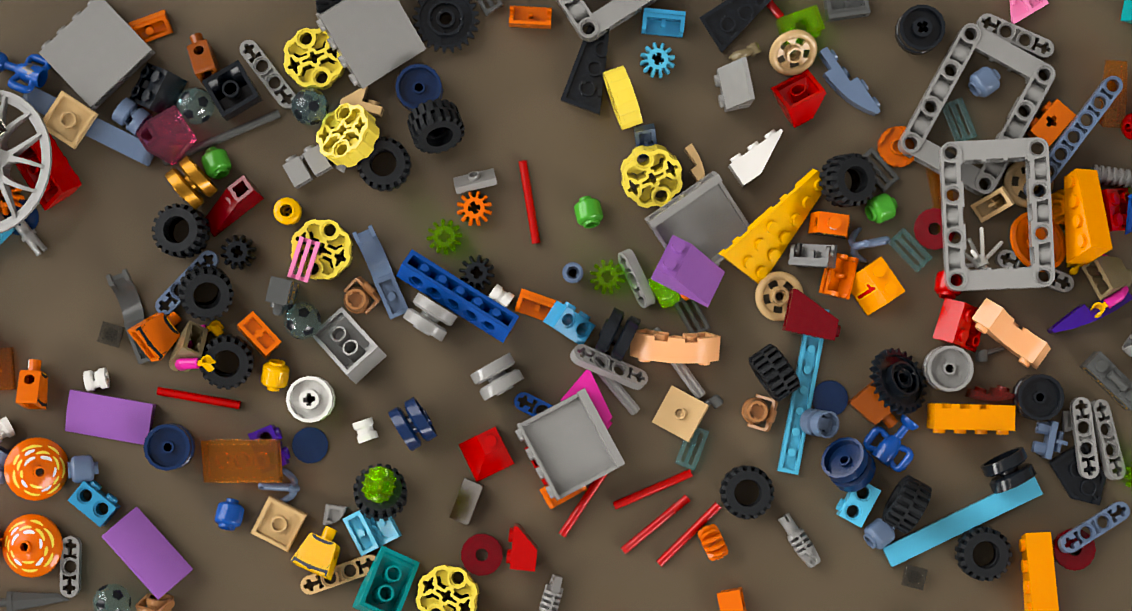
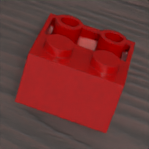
(1116, 208)
(957, 326)
(523, 551)

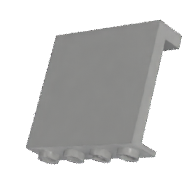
(370, 37)
(96, 52)
(701, 216)
(569, 445)

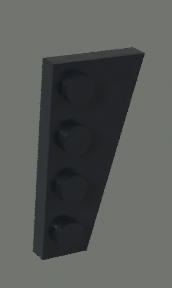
(730, 19)
(586, 79)

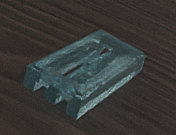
(965, 137)
(928, 257)
(685, 464)

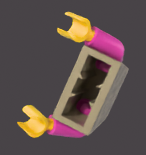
(1108, 279)
(190, 347)

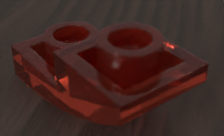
(994, 394)

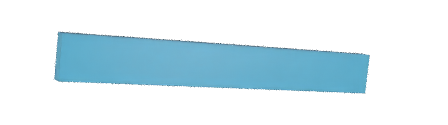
(800, 400)
(960, 522)

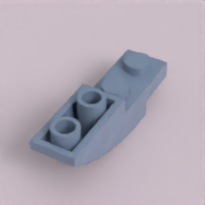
(851, 91)

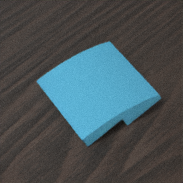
(370, 533)

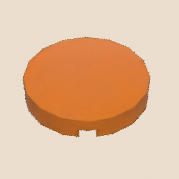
(888, 148)

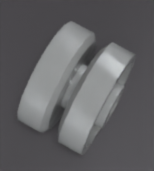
(428, 319)
(959, 373)
(497, 377)

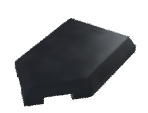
(1076, 486)

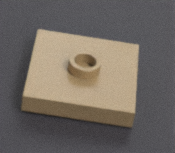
(69, 119)
(680, 413)
(279, 523)

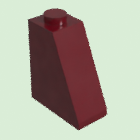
(808, 318)

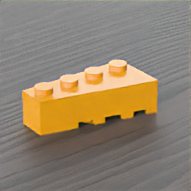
(1085, 217)
(971, 417)
(1038, 572)

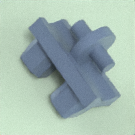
(1046, 448)

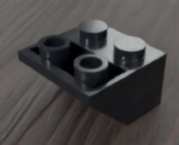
(157, 88)

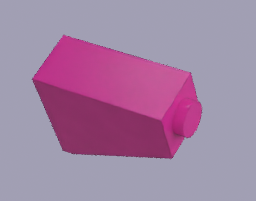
(588, 382)

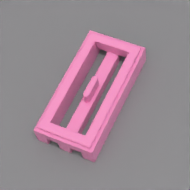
(296, 255)

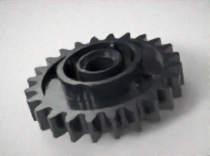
(446, 35)
(898, 381)

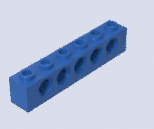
(457, 296)

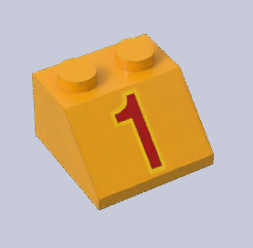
(875, 286)

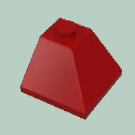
(799, 97)
(486, 454)

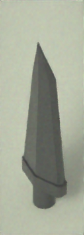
(24, 600)

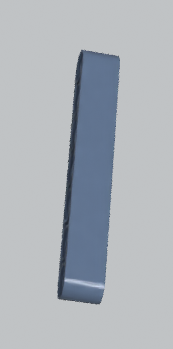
(1078, 128)
(99, 130)

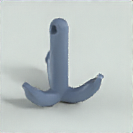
(855, 246)
(292, 487)

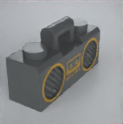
(281, 294)
(1109, 378)

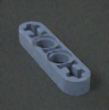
(164, 297)
(1094, 528)

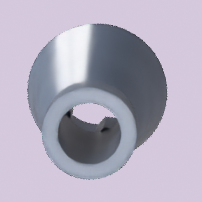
(572, 266)

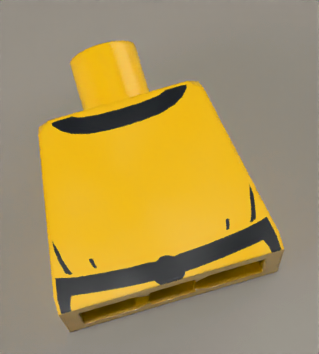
(318, 553)

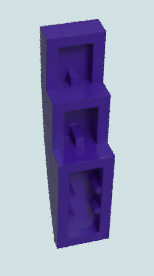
(1082, 315)

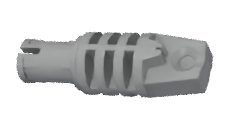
(800, 541)
(552, 594)

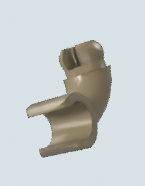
(751, 50)

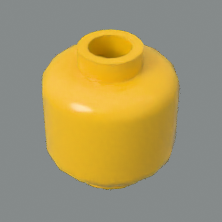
(280, 211)
(275, 375)

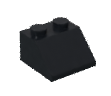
(232, 90)

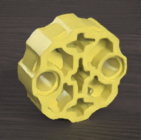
(309, 80)
(622, 97)
(347, 135)
(643, 181)
(340, 237)
(446, 574)

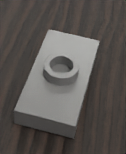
(474, 181)

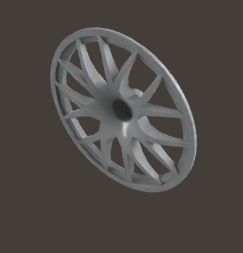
(10, 157)

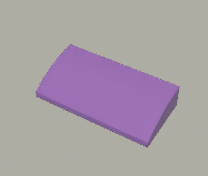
(109, 416)
(147, 553)

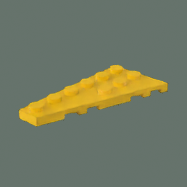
(771, 232)

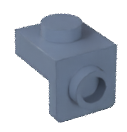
(645, 136)

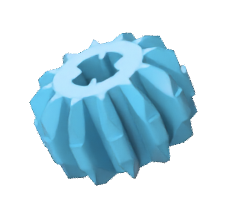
(665, 58)

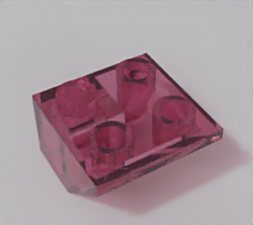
(167, 135)

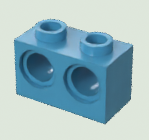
(570, 321)
(91, 507)

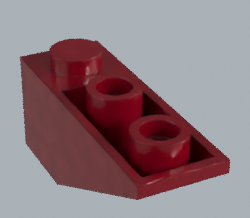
(232, 204)

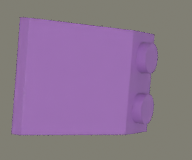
(688, 271)

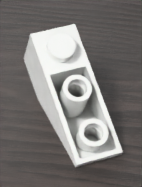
(752, 163)

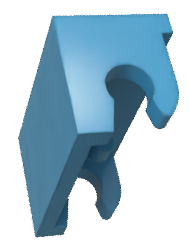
(663, 22)

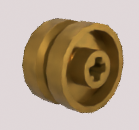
(189, 184)

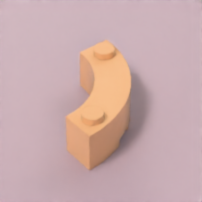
(1001, 327)
(689, 348)

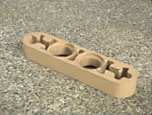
(340, 574)

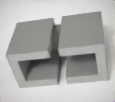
(298, 171)

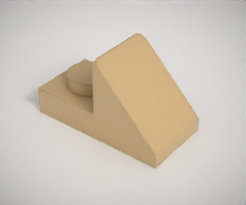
(359, 97)

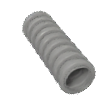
(1114, 176)

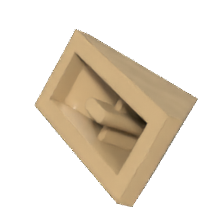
(992, 204)

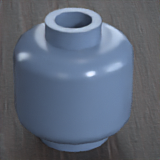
(984, 82)
(82, 468)
(878, 534)

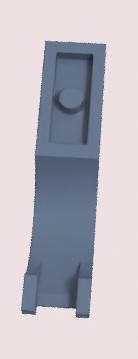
(381, 272)

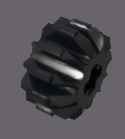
(232, 257)
(482, 268)

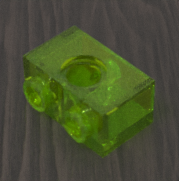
(809, 17)

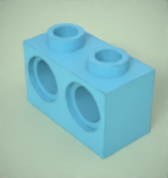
(863, 505)

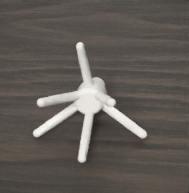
(980, 261)

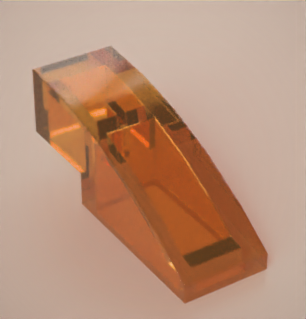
(1116, 112)

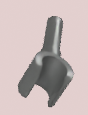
(982, 355)
(715, 401)

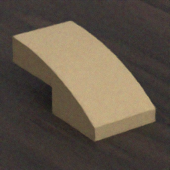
(698, 171)

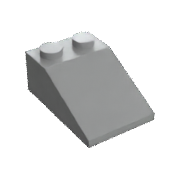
(734, 85)
(349, 345)

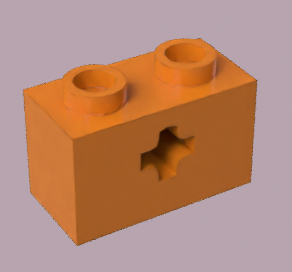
(1060, 117)

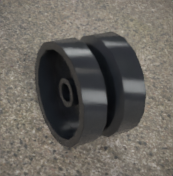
(922, 17)
(617, 334)
(1050, 395)
(1008, 470)

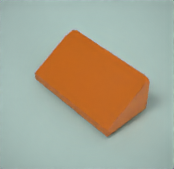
(152, 26)

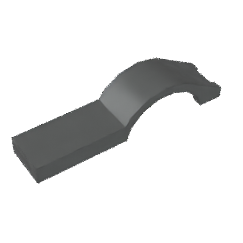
(130, 305)

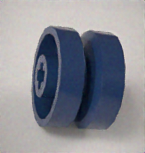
(410, 79)
(410, 425)
(156, 446)
(848, 464)

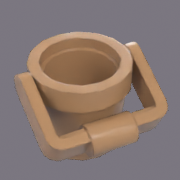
(359, 298)
(756, 412)
(165, 603)

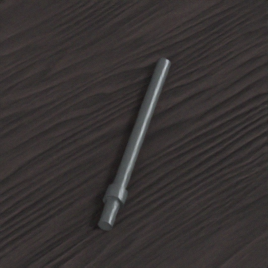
(230, 134)

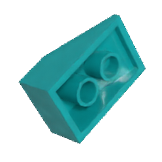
(386, 582)

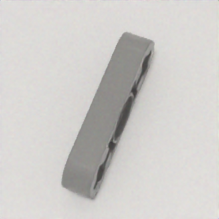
(636, 278)
(63, 572)

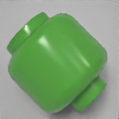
(216, 163)
(881, 208)
(588, 212)

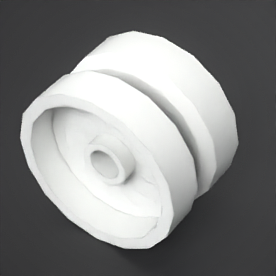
(298, 397)

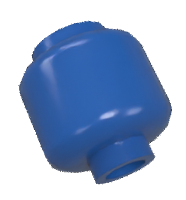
(229, 514)

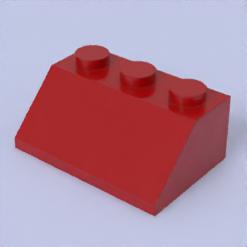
(62, 179)

